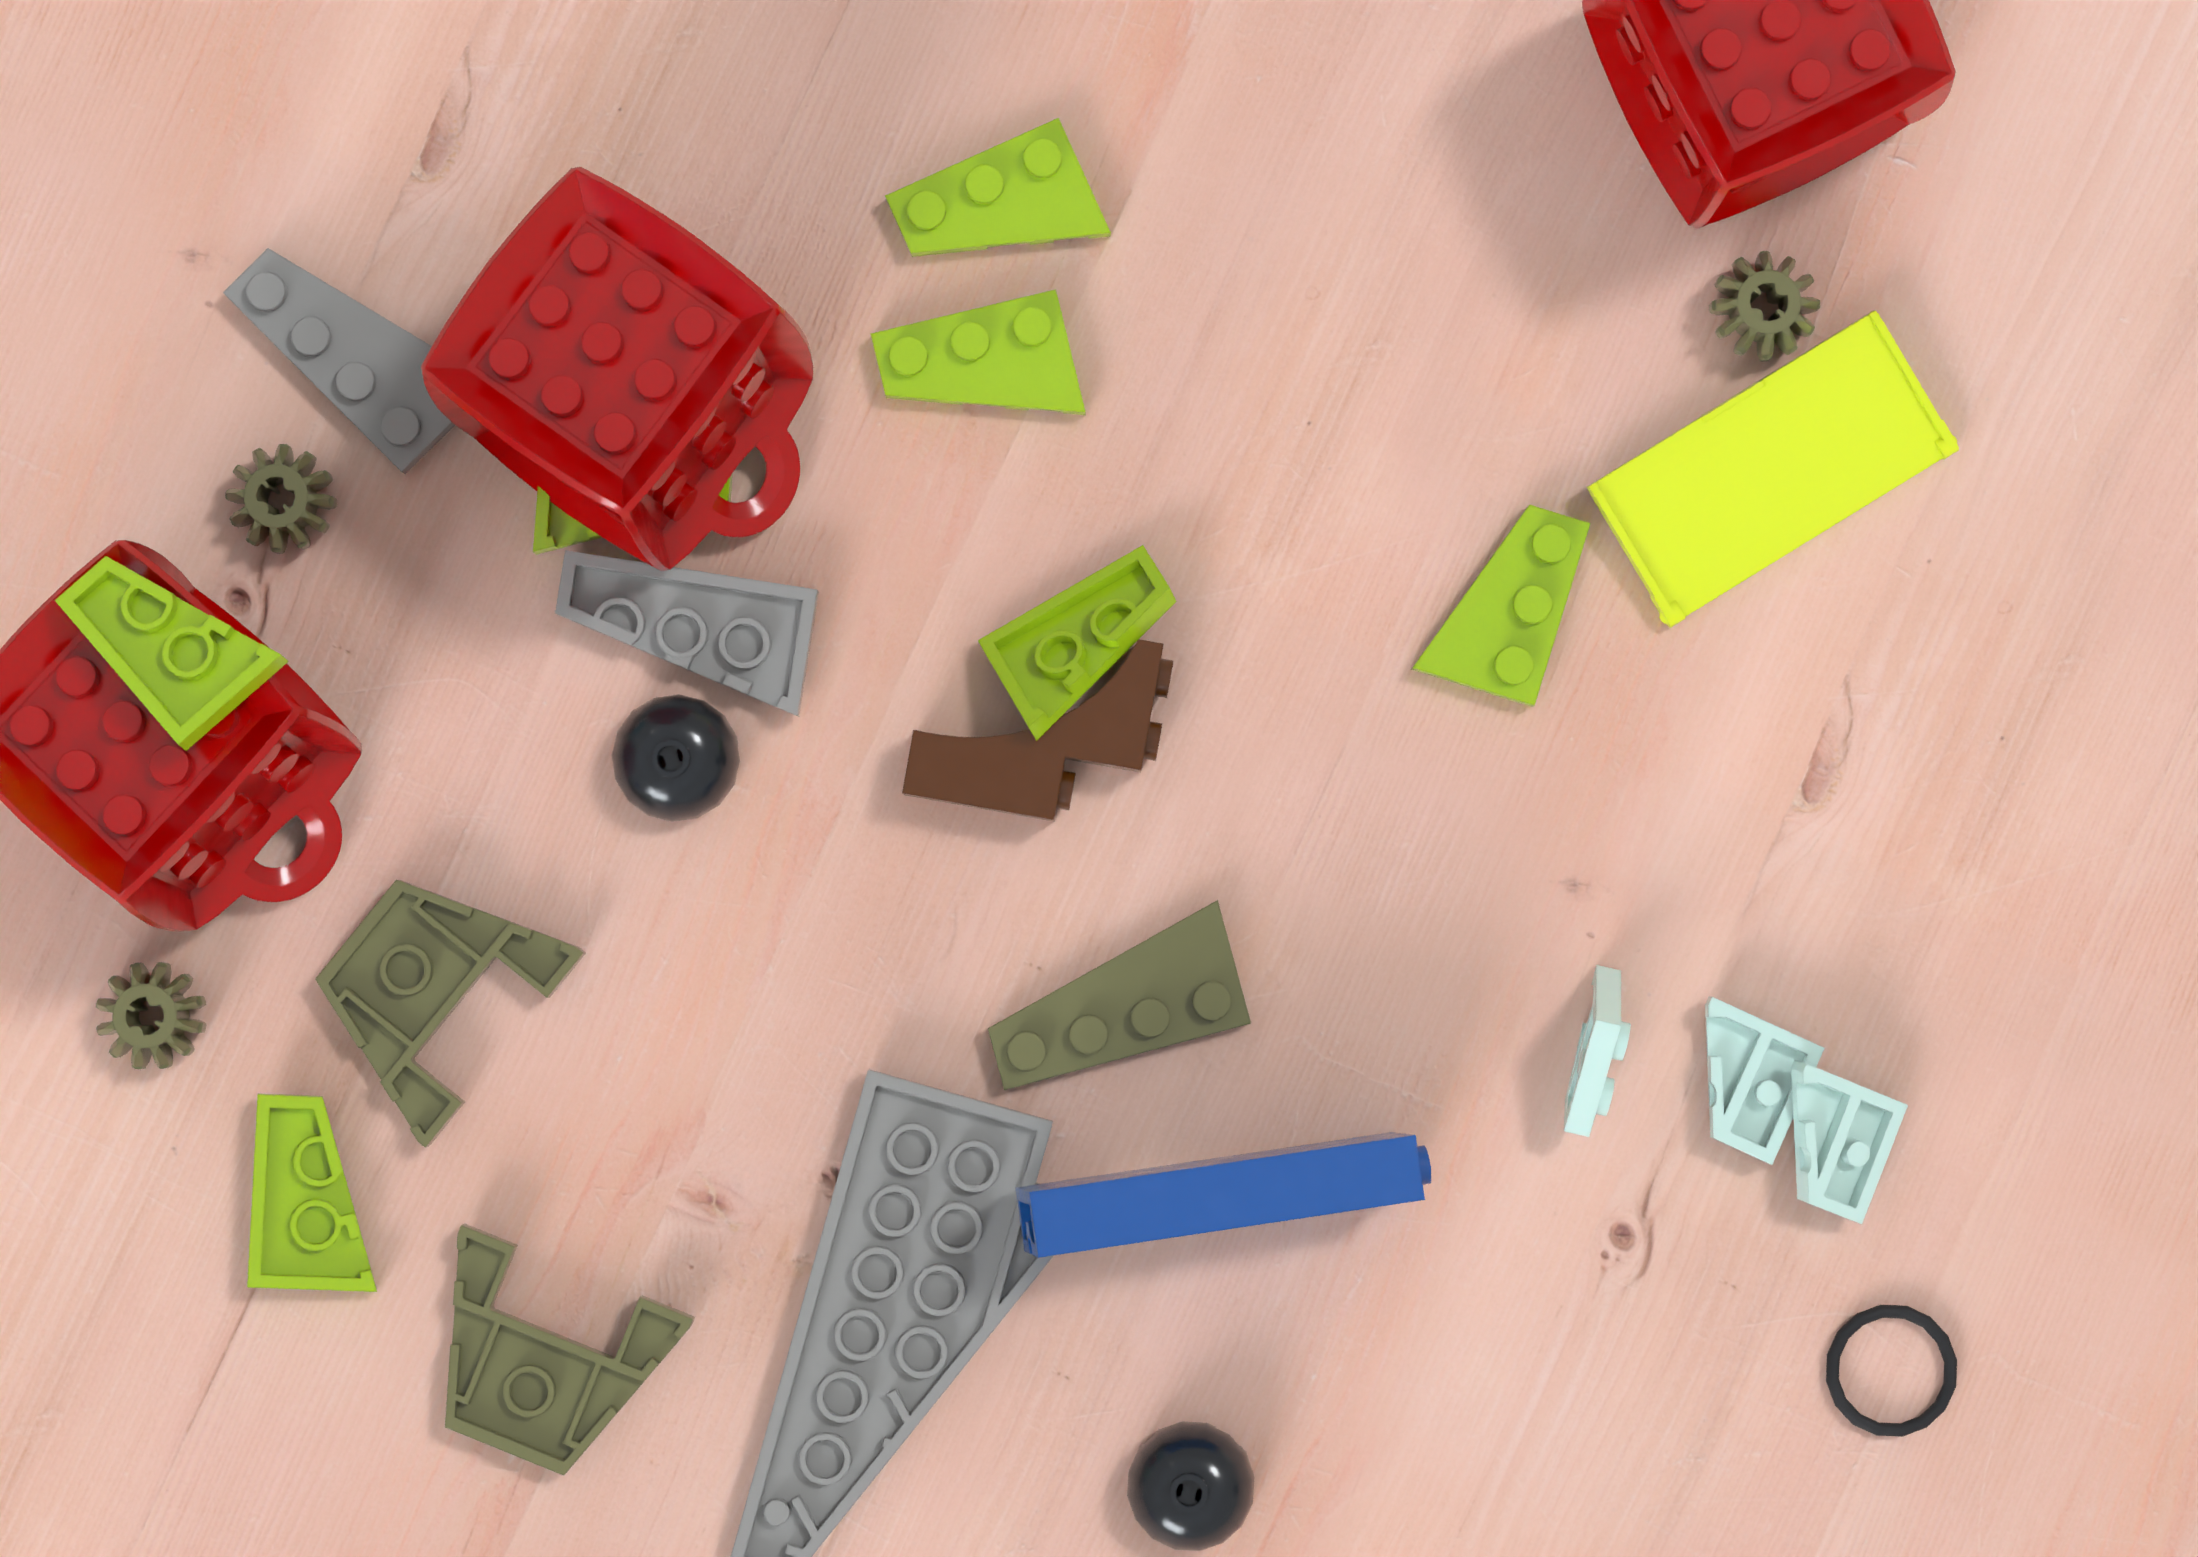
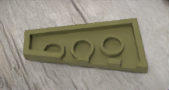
(1140, 1001)

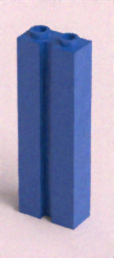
(1222, 1193)

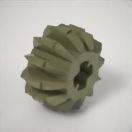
(1779, 290)
(265, 518)
(144, 1038)

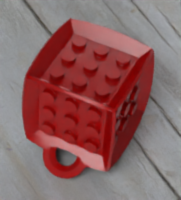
(1765, 92)
(625, 372)
(135, 810)

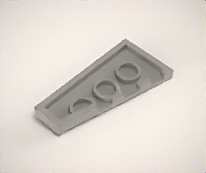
(347, 353)
(710, 623)

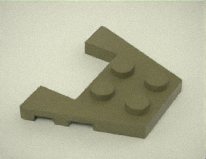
(411, 971)
(530, 1385)

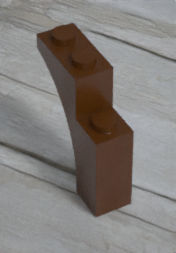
(1028, 775)

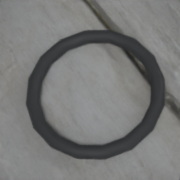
(1850, 1411)

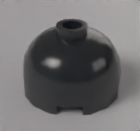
(682, 787)
(1197, 1458)

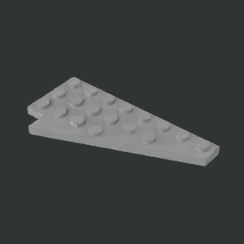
(899, 1298)

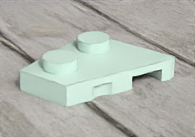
(1599, 1042)
(1751, 1078)
(1840, 1140)

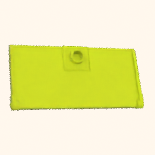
(1772, 468)

